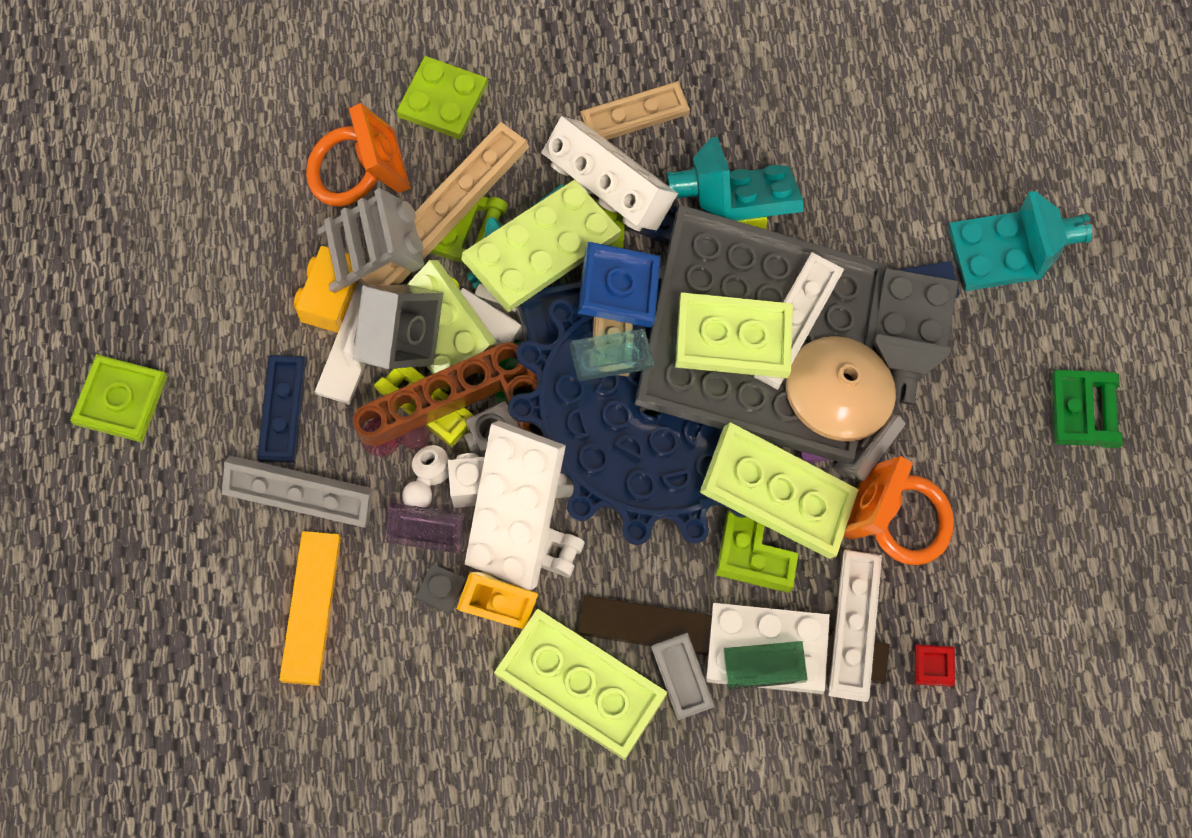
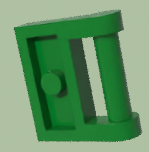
(1075, 408)

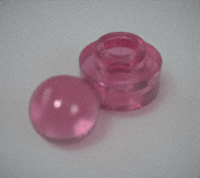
(413, 440)

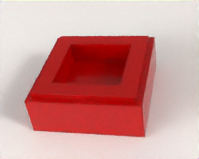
(934, 665)

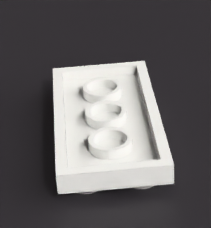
(514, 504)

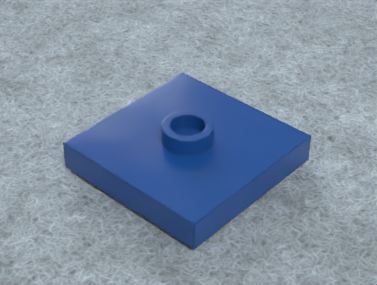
(619, 284)

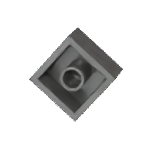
(397, 326)

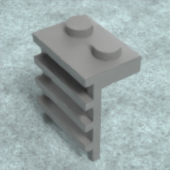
(388, 236)

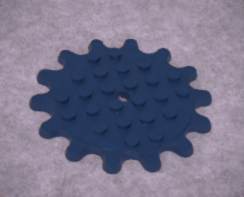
(613, 449)

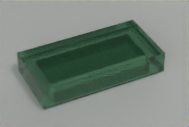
(765, 665)

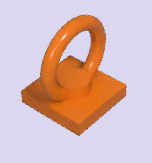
(376, 150)
(881, 499)

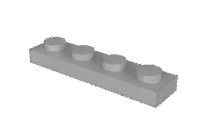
(297, 491)

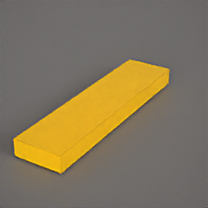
(310, 608)

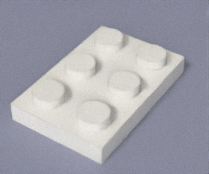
(757, 626)

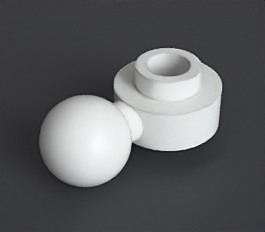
(419, 492)

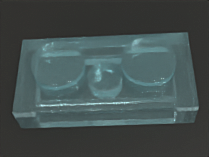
(611, 354)

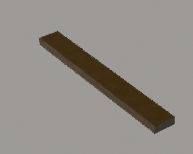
(653, 625)

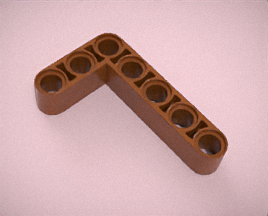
(461, 394)

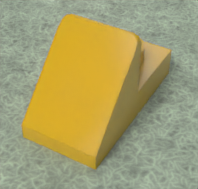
(496, 600)

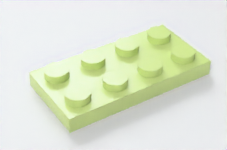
(539, 245)
(779, 490)
(581, 684)

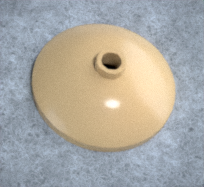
(831, 402)

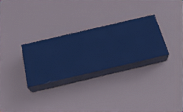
(282, 409)

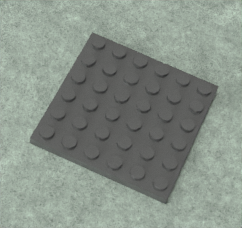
(748, 262)

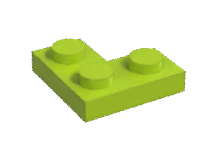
(749, 561)

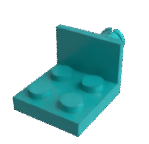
(736, 193)
(1014, 244)

